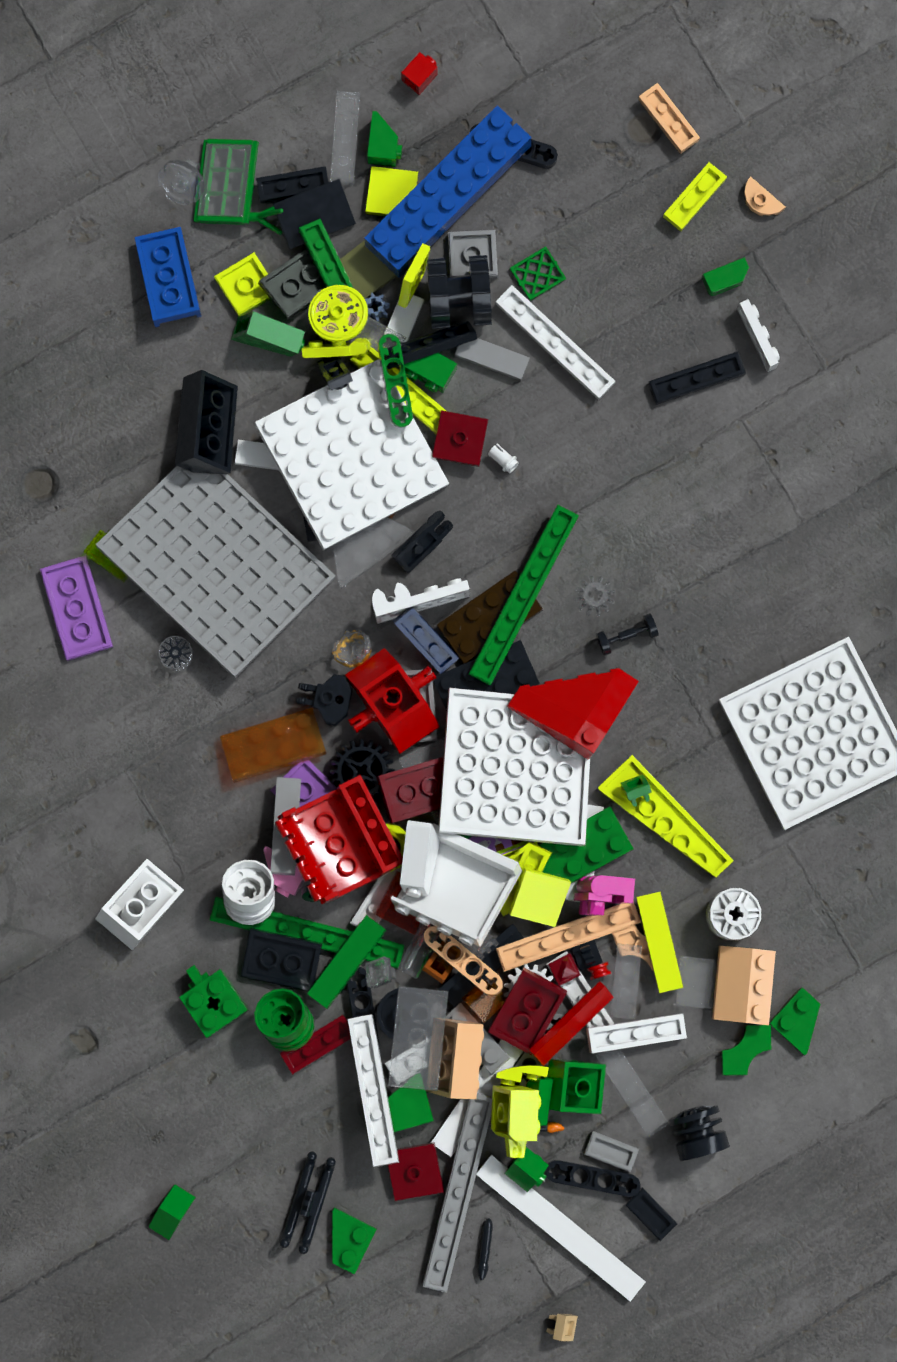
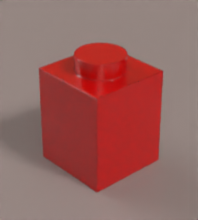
(420, 73)

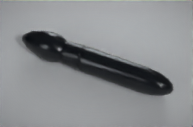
(485, 1249)

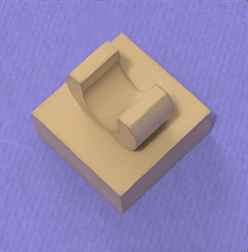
(564, 1327)

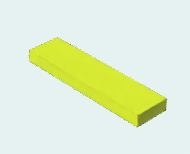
(659, 942)

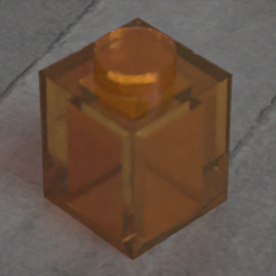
(483, 1004)

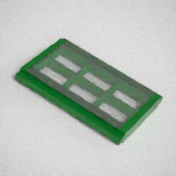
(228, 179)

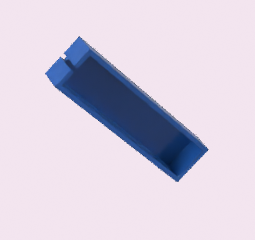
(448, 191)

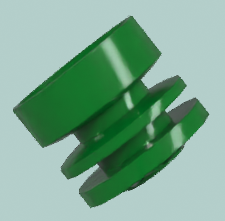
(275, 1011)

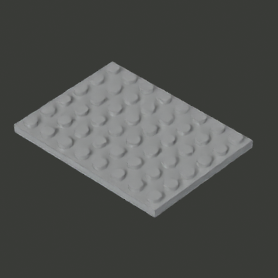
(216, 564)

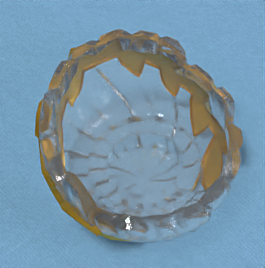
(352, 648)

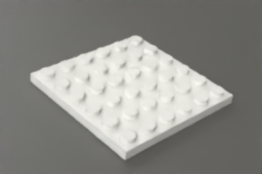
(348, 457)
(814, 732)
(508, 775)

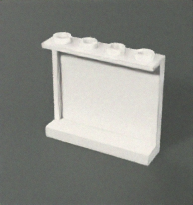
(464, 890)

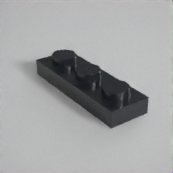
(289, 184)

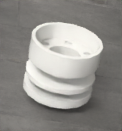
(248, 892)
(721, 922)

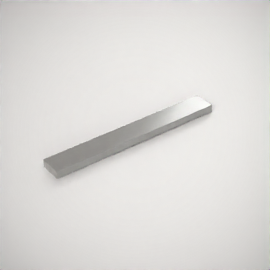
(458, 1193)

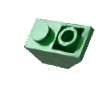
(432, 370)

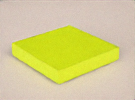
(388, 189)
(414, 276)
(241, 284)
(539, 897)

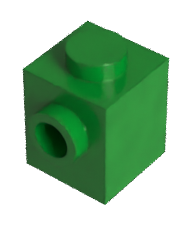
(527, 1170)

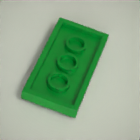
(603, 845)

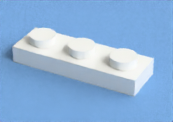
(759, 335)

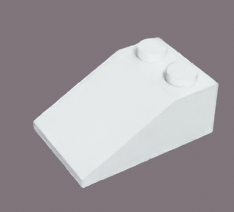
(139, 904)

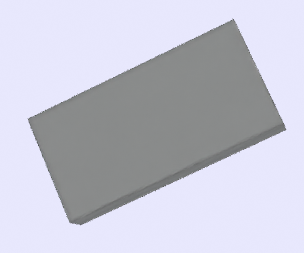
(611, 1151)

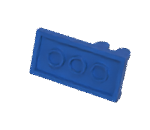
(167, 276)

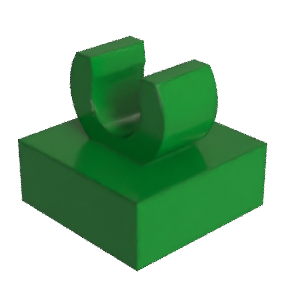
(636, 788)

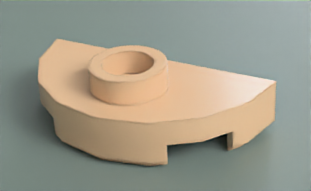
(760, 200)

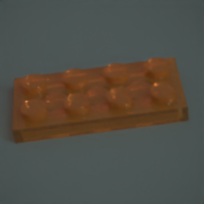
(273, 745)

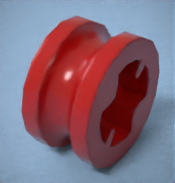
(599, 970)

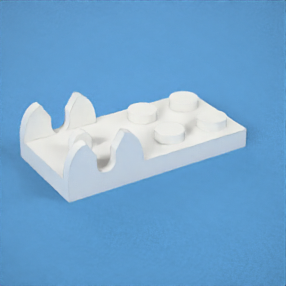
(432, 597)

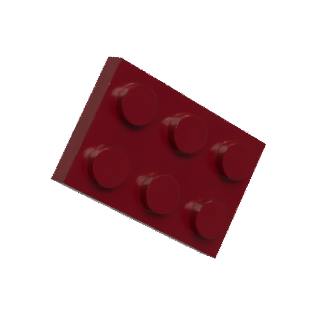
(412, 790)
(527, 1010)

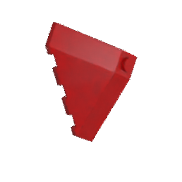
(576, 709)

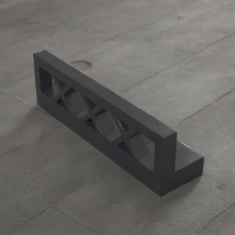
(459, 985)

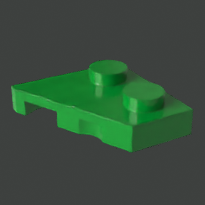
(797, 1020)
(349, 1240)

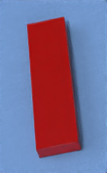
(571, 1023)

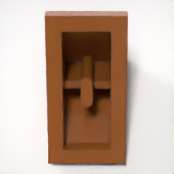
(438, 967)

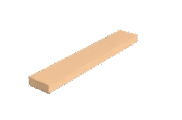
(567, 936)

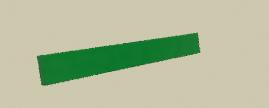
(524, 595)
(331, 937)

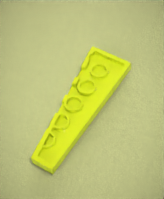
(666, 818)

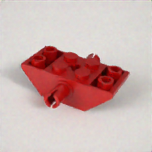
(403, 721)

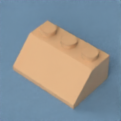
(743, 985)
(460, 1060)

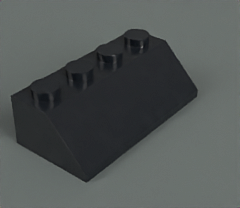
(206, 424)

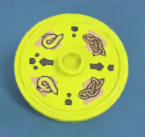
(338, 313)

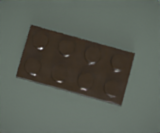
(472, 624)

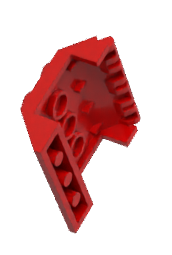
(339, 841)

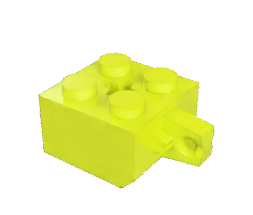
(515, 1116)

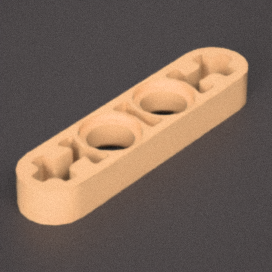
(464, 959)

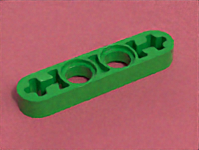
(397, 380)

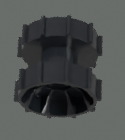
(459, 292)

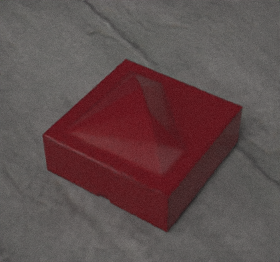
(564, 969)

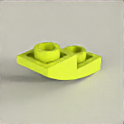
(510, 1075)

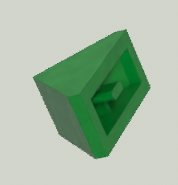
(171, 1212)

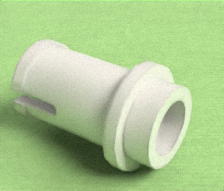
(503, 458)

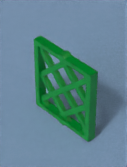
(553, 264)

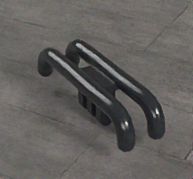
(308, 1202)

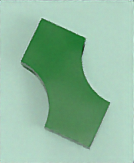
(754, 1041)

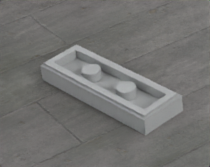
(494, 358)

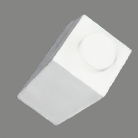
(418, 858)

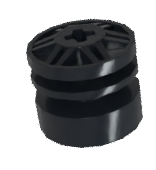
(698, 1132)

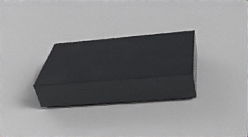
(651, 1214)

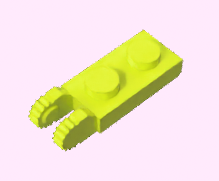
(318, 349)

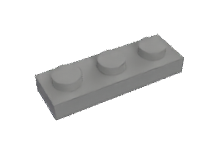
(491, 1053)

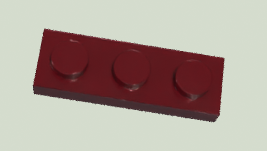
(319, 1044)

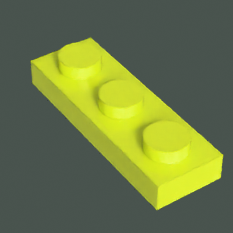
(695, 196)

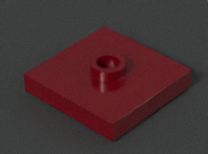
(460, 438)
(416, 1172)

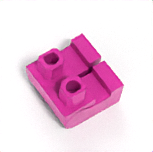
(596, 890)

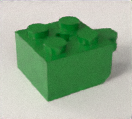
(198, 1000)

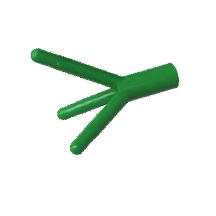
(258, 217)

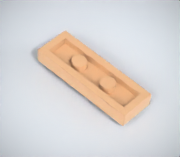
(669, 118)

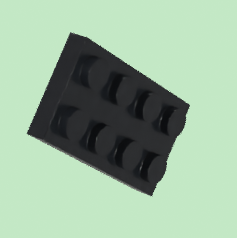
(513, 673)

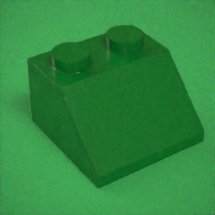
(576, 1086)

